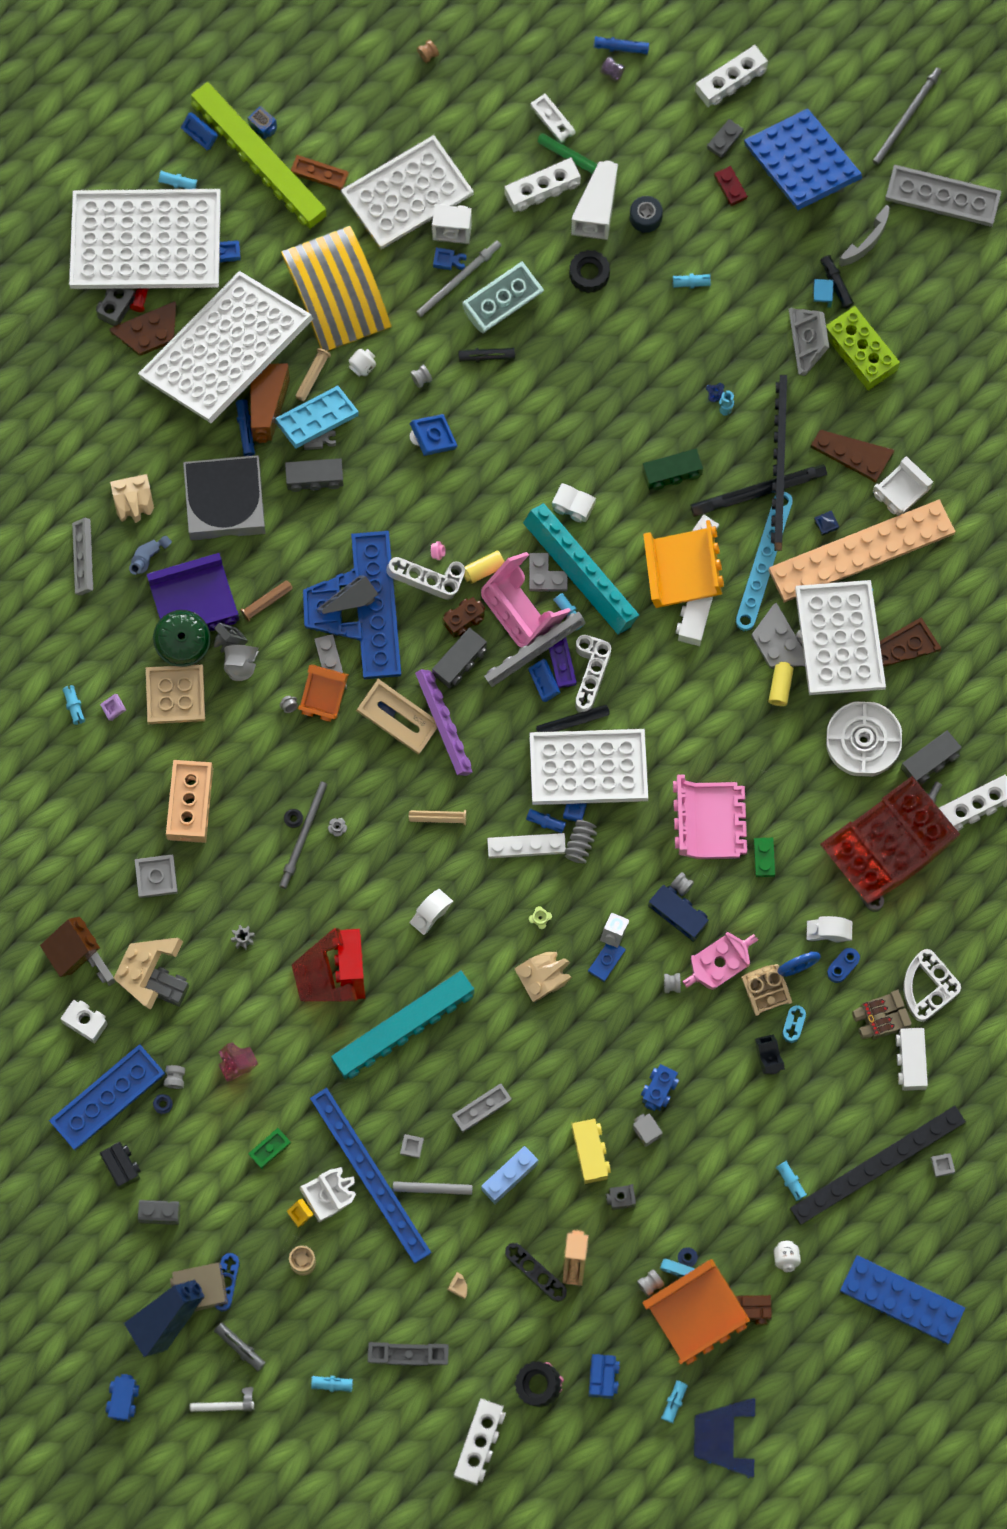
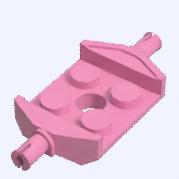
(730, 949)

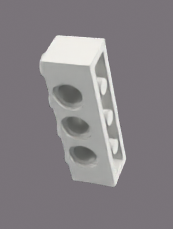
(752, 58)
(564, 169)
(979, 795)
(485, 1410)

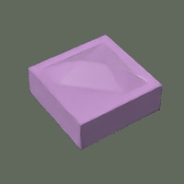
(113, 707)

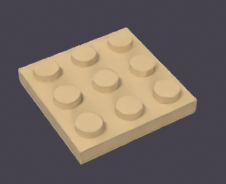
(175, 694)

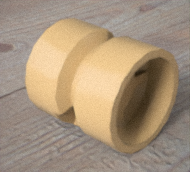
(302, 1260)

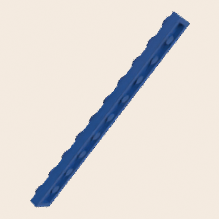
(370, 1176)

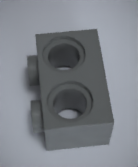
(119, 306)

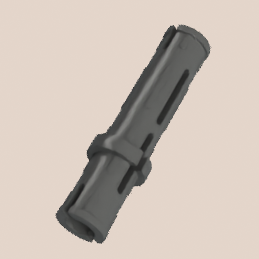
(256, 1362)

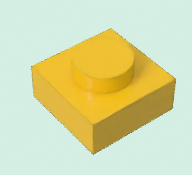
(300, 1213)

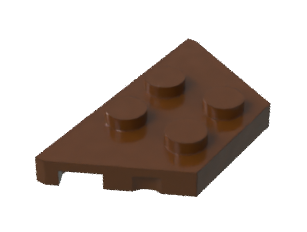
(148, 330)

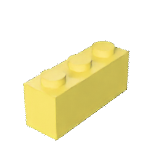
(590, 1151)

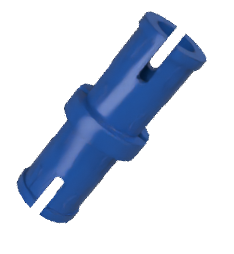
(546, 821)

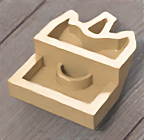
(132, 497)
(543, 974)

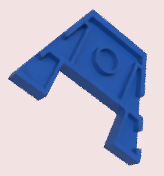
(330, 622)

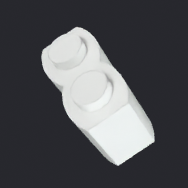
(574, 503)

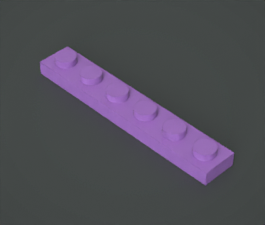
(442, 719)

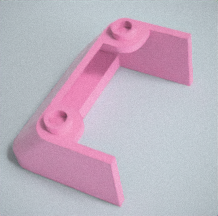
(513, 607)

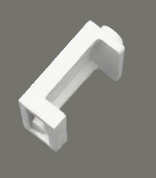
(903, 487)

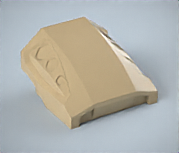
(766, 989)

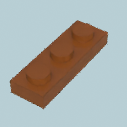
(319, 172)

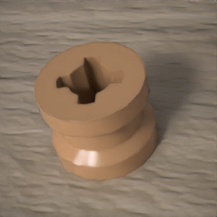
(428, 51)

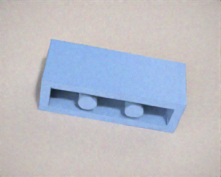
(509, 1175)

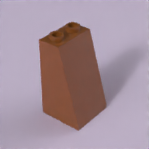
(267, 399)

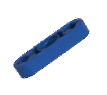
(234, 1268)

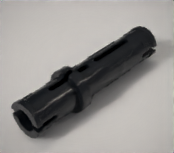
(838, 284)
(509, 353)

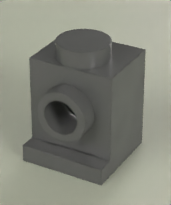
(628, 1201)

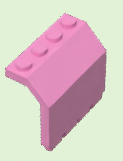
(710, 819)

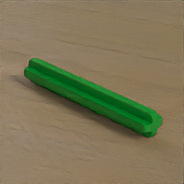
(567, 153)

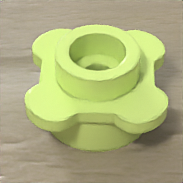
(539, 911)

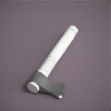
(246, 1405)

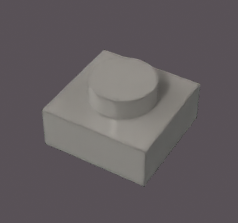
(411, 1146)
(942, 1165)

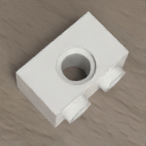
(92, 1029)

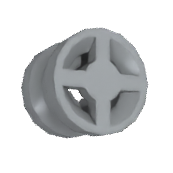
(421, 376)
(682, 884)
(672, 983)

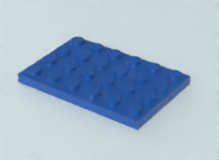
(802, 159)

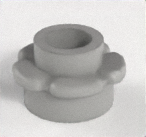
(289, 704)
(332, 827)

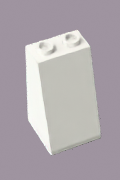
(595, 207)

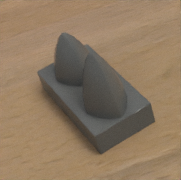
(228, 636)

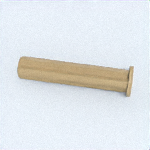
(312, 374)
(438, 816)

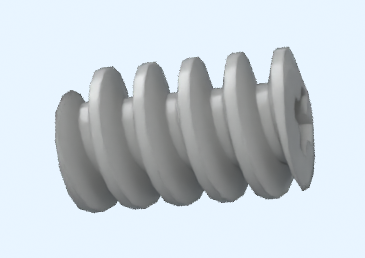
(579, 841)

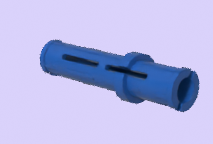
(621, 45)
(245, 427)

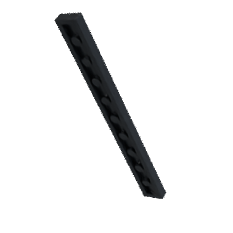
(778, 470)
(877, 1165)

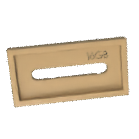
(383, 693)

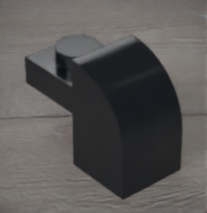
(769, 1054)

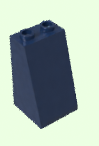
(163, 1319)

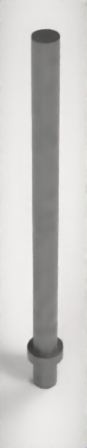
(931, 80)

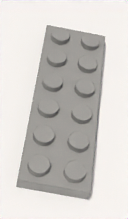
(943, 195)

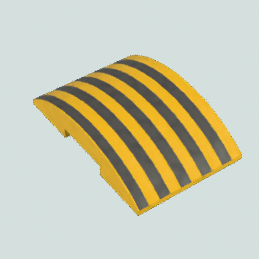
(337, 288)

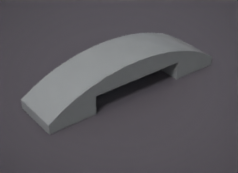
(853, 253)

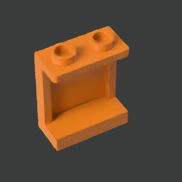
(323, 692)

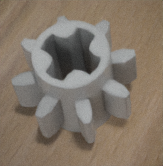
(237, 938)

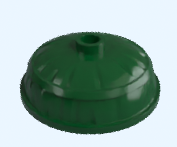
(184, 651)

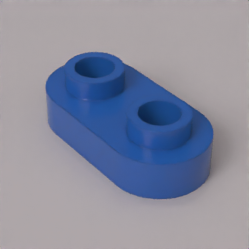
(843, 964)

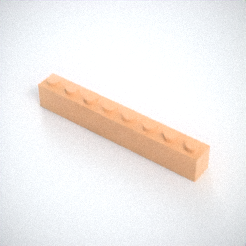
(575, 1258)

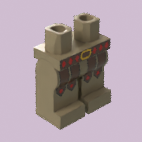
(882, 1016)

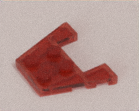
(314, 973)

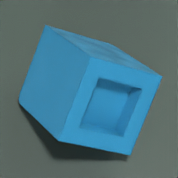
(823, 291)

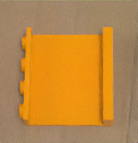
(683, 566)

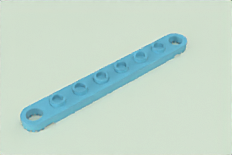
(759, 574)

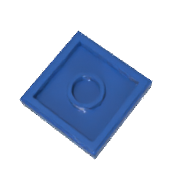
(433, 434)

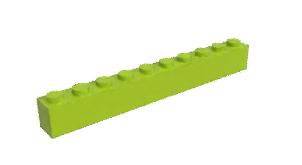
(258, 155)

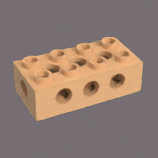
(197, 810)

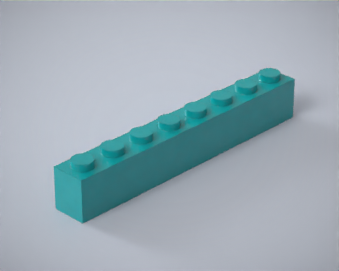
(581, 568)
(402, 1025)

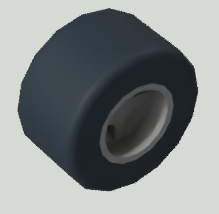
(641, 209)

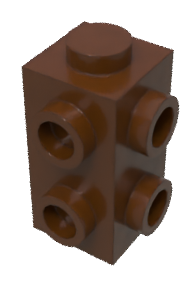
(463, 617)

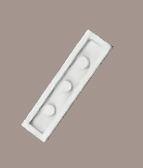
(526, 845)

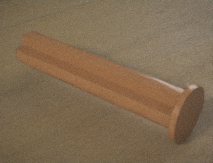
(266, 600)

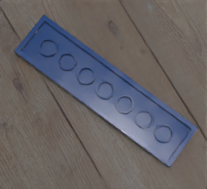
(378, 620)

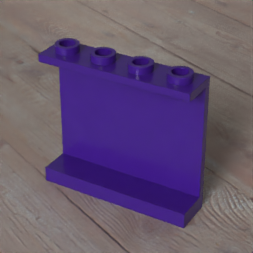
(195, 587)

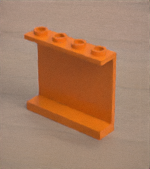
(697, 1312)

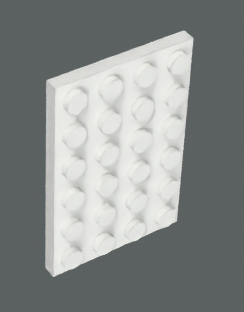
(405, 191)
(840, 637)
(588, 766)

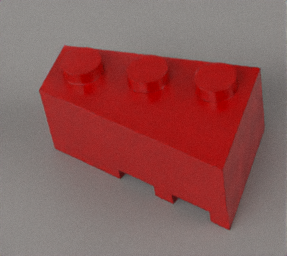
(350, 961)

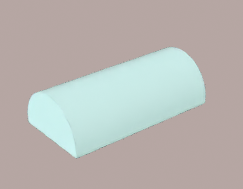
(502, 297)

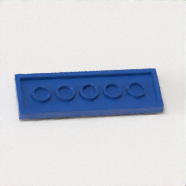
(107, 1097)
(902, 1299)

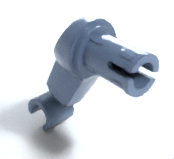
(142, 556)

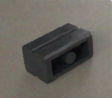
(120, 1165)

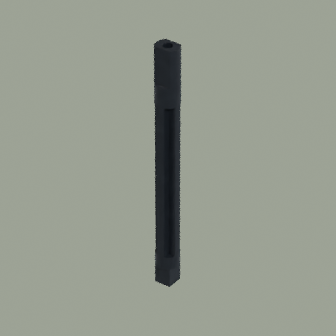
(756, 490)

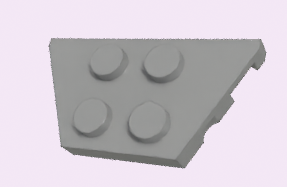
(809, 337)
(777, 640)

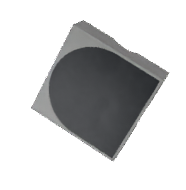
(224, 497)

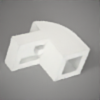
(430, 910)
(830, 928)

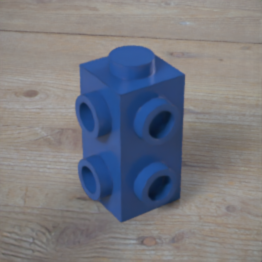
(657, 1092)
(123, 1394)

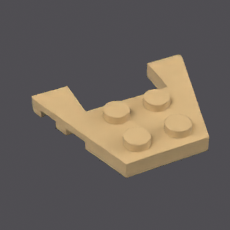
(139, 964)

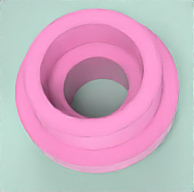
(437, 550)

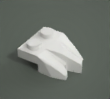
(328, 1193)

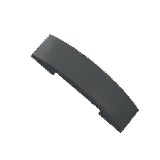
(408, 1354)

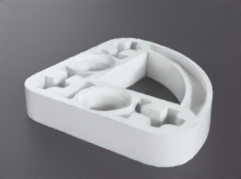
(941, 991)

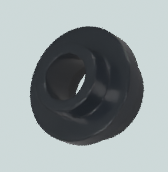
(293, 812)

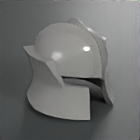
(240, 661)

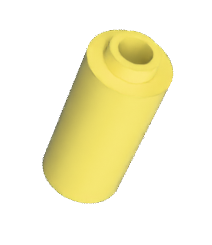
(483, 567)
(781, 684)

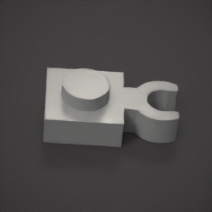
(318, 442)

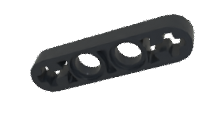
(533, 1274)

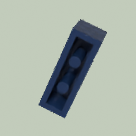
(678, 912)

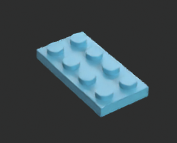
(316, 417)

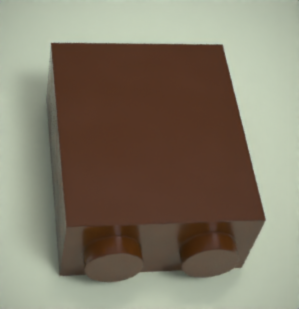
(70, 946)

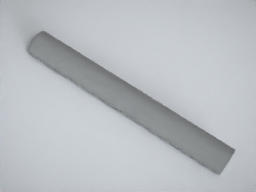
(432, 1188)

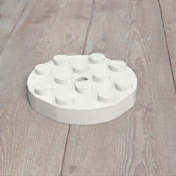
(867, 721)

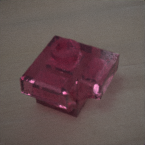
(236, 1061)

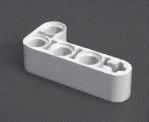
(424, 574)
(590, 676)

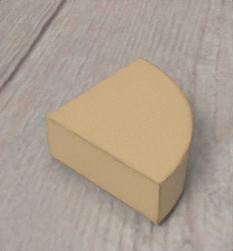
(458, 1286)

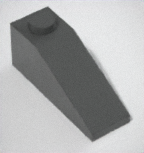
(355, 594)

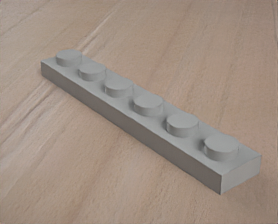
(530, 652)

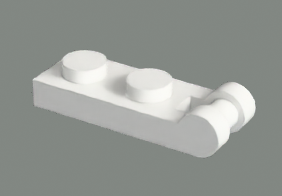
(552, 118)

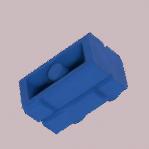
(602, 1376)

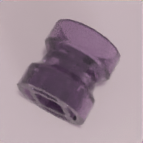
(613, 69)

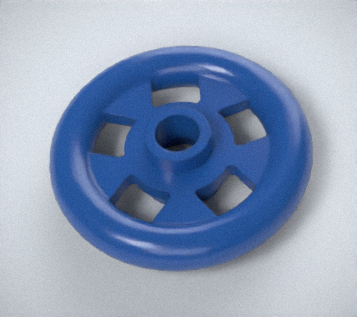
(799, 964)

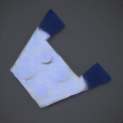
(716, 1436)

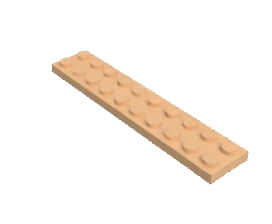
(863, 549)

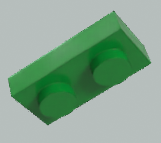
(764, 857)
(269, 1148)

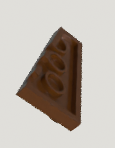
(857, 455)
(908, 643)

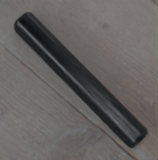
(574, 720)

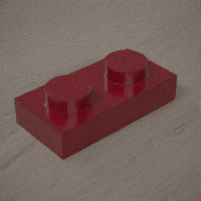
(730, 186)

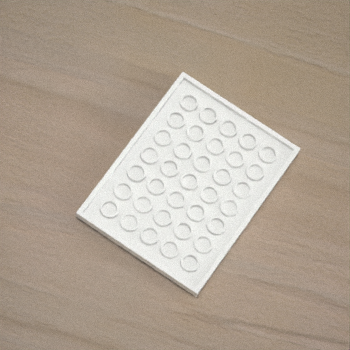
(145, 239)
(225, 346)

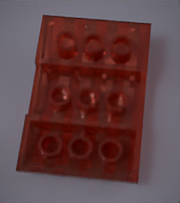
(891, 841)

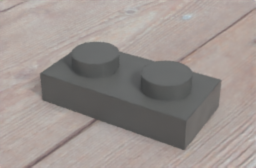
(725, 138)

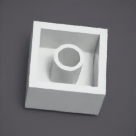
(452, 223)

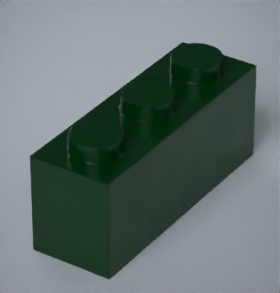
(672, 469)

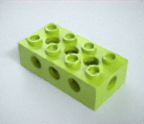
(860, 359)

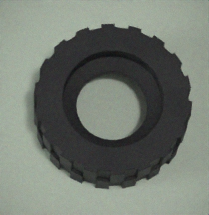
(589, 257)
(553, 1384)

